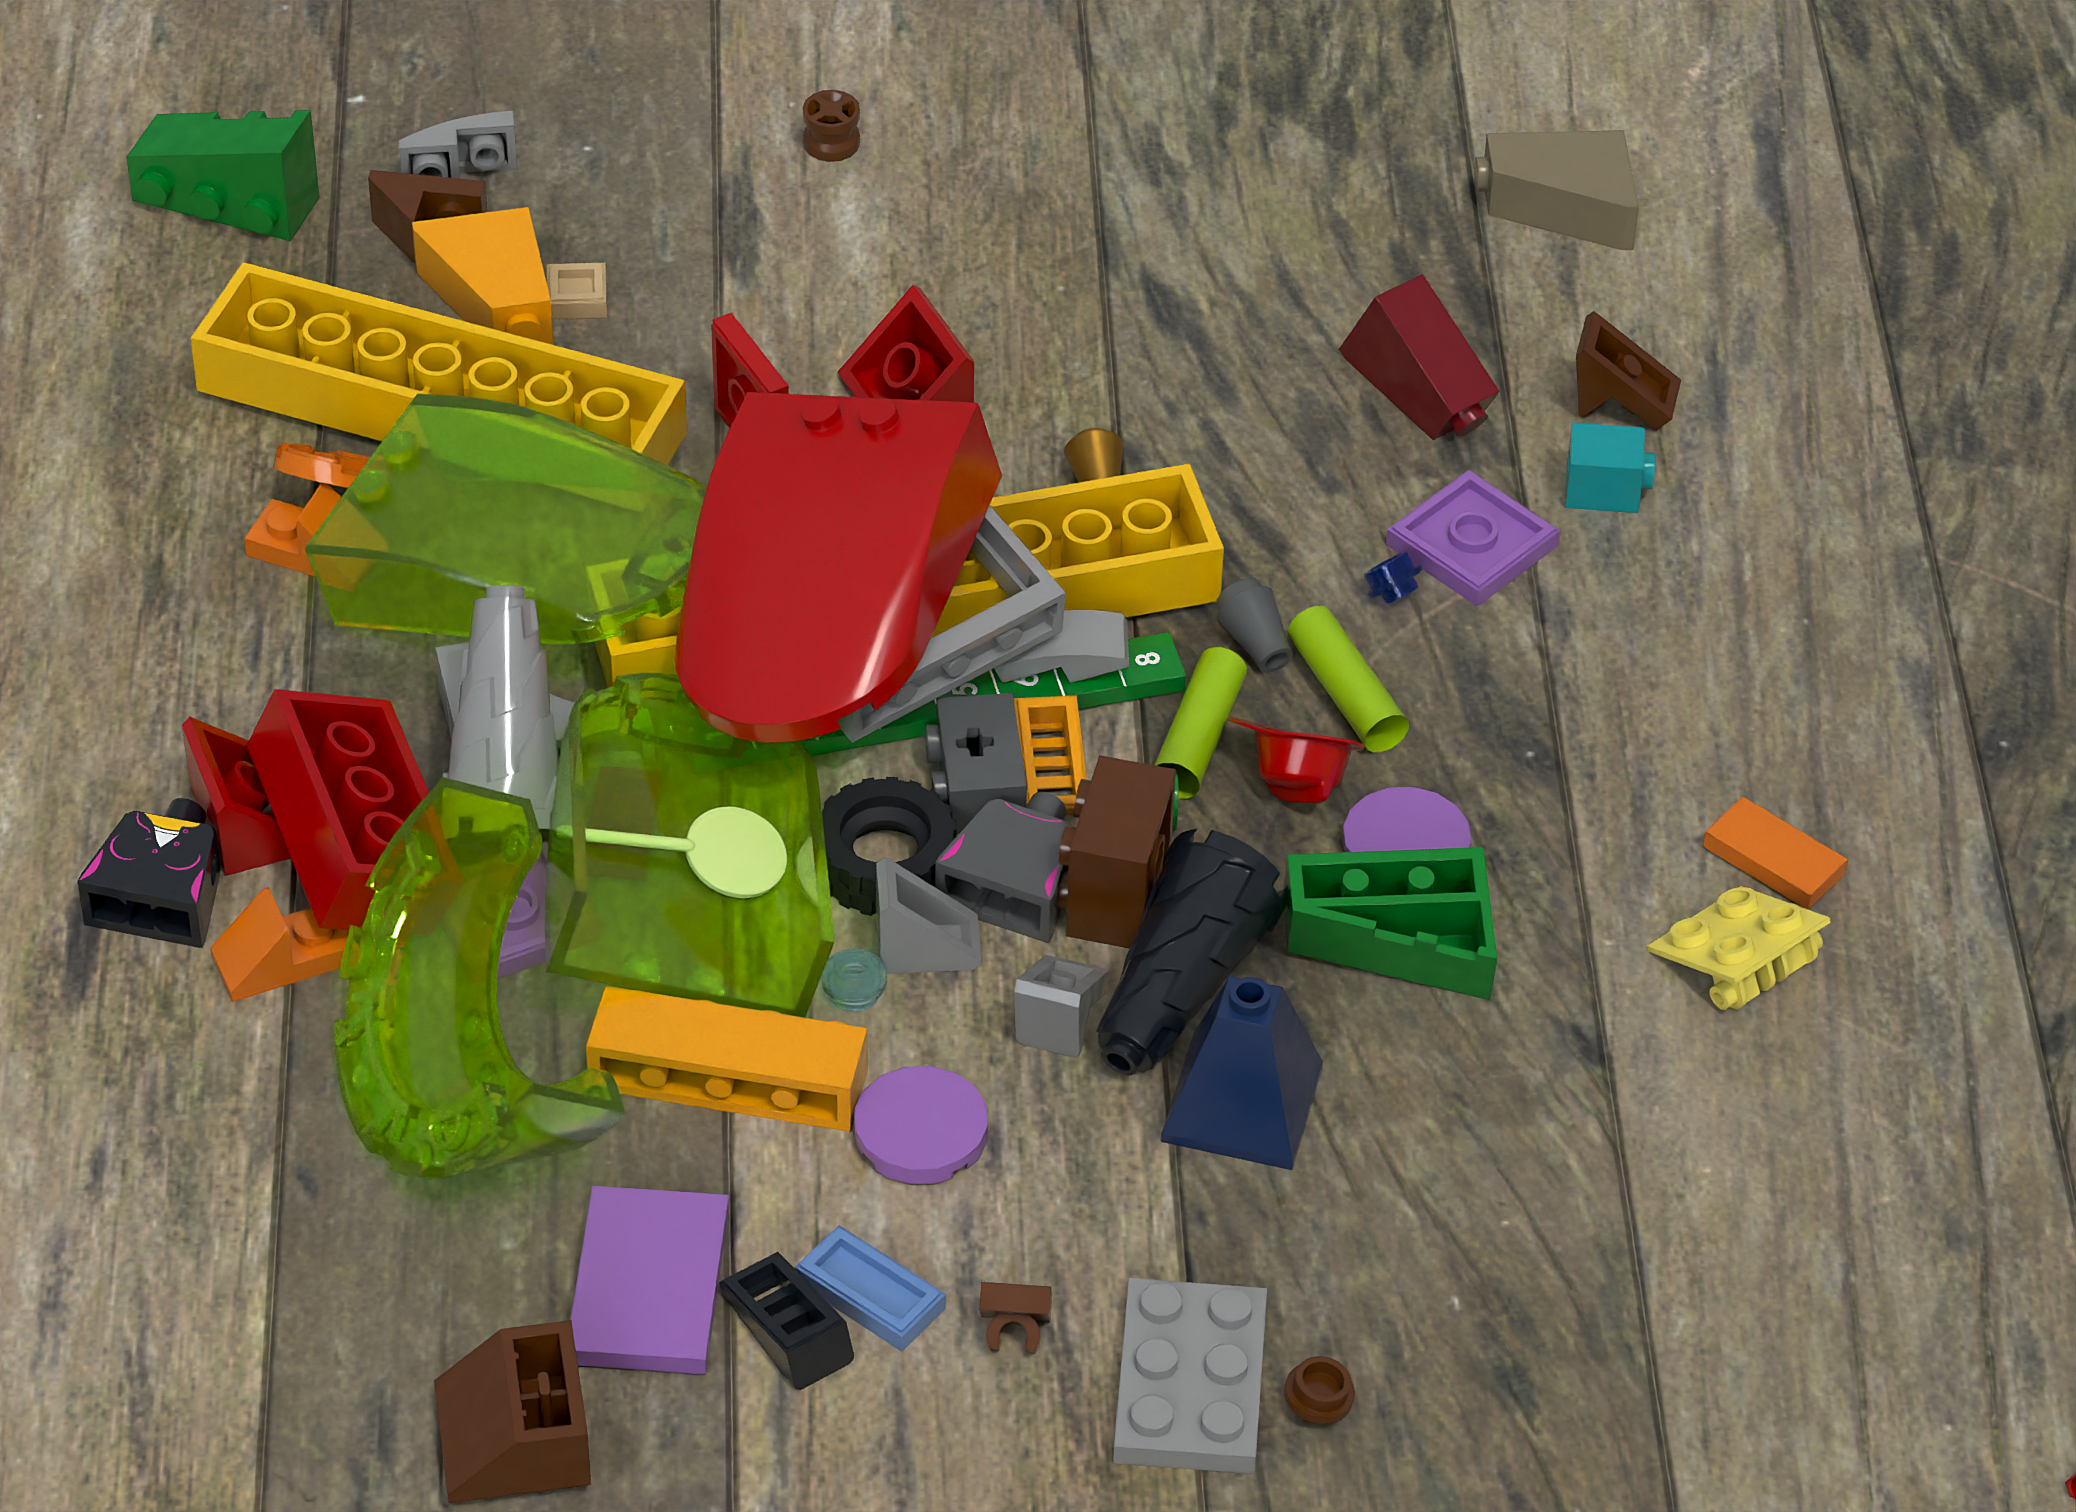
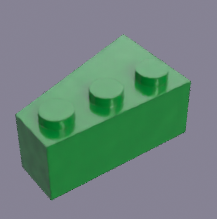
(229, 171)
(1396, 914)

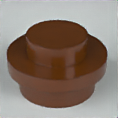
(1319, 1390)

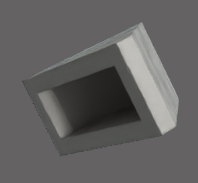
(921, 925)

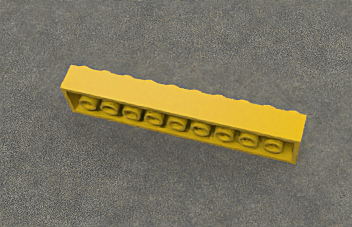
(1108, 542)

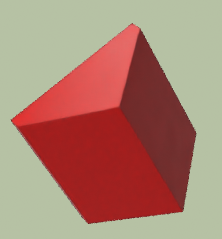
(911, 357)
(232, 797)

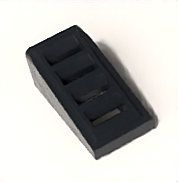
(791, 1324)

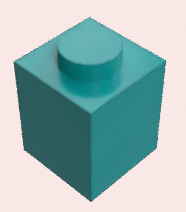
(1607, 467)

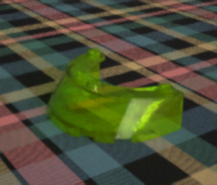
(422, 1022)

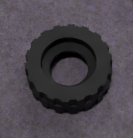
(877, 807)

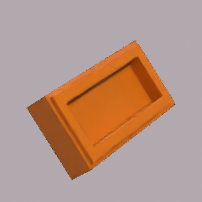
(1775, 853)

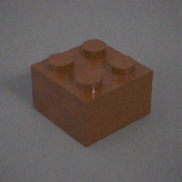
(1115, 849)

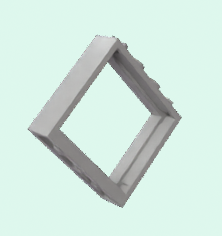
(983, 641)

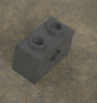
(976, 754)

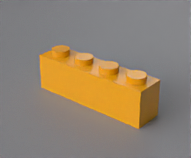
(730, 1057)

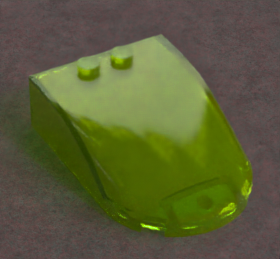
(509, 498)
(640, 914)

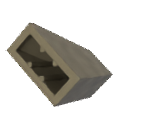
(1562, 183)

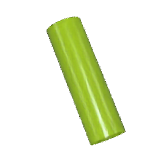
(1348, 679)
(1202, 717)

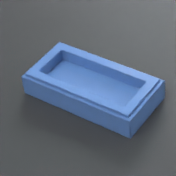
(872, 1288)

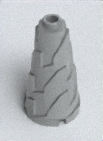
(504, 712)

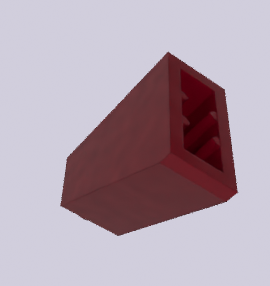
(1421, 360)

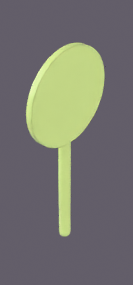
(725, 848)

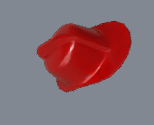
(1300, 764)

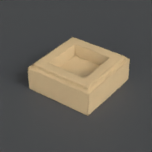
(577, 290)

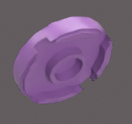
(1404, 821)
(920, 1124)

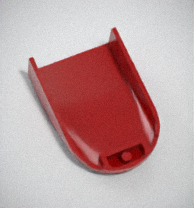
(826, 556)

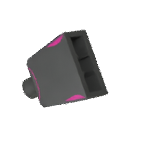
(1009, 865)

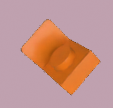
(287, 528)
(274, 950)

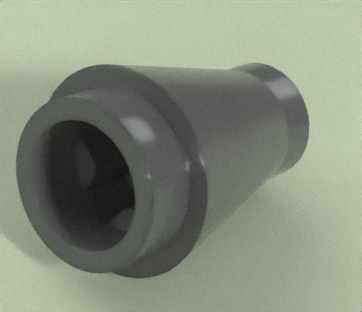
(1255, 623)

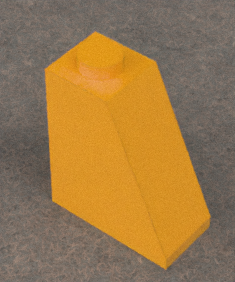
(487, 270)

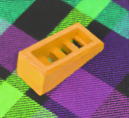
(1051, 715)

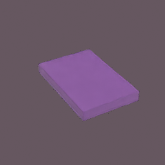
(649, 1279)

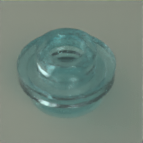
(854, 979)

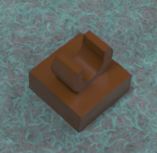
(1015, 1305)

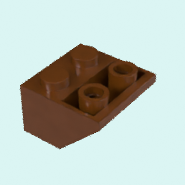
(514, 1415)

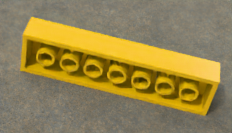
(364, 360)

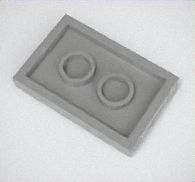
(1190, 1376)

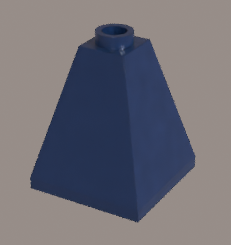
(1246, 1078)

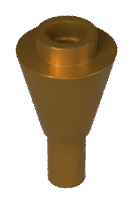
(1095, 454)

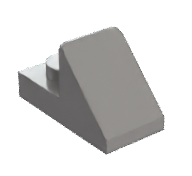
(1055, 1003)

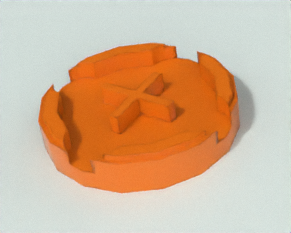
(331, 468)

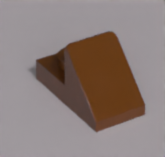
(410, 198)
(1618, 368)

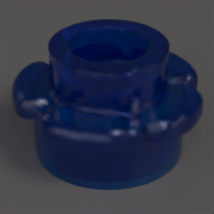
(1393, 578)

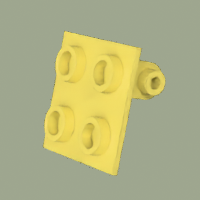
(1744, 943)

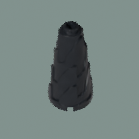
(1194, 930)

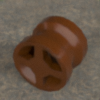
(831, 125)

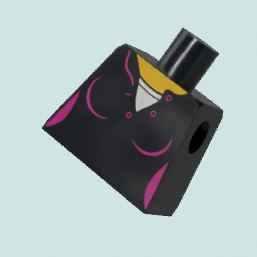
(155, 876)

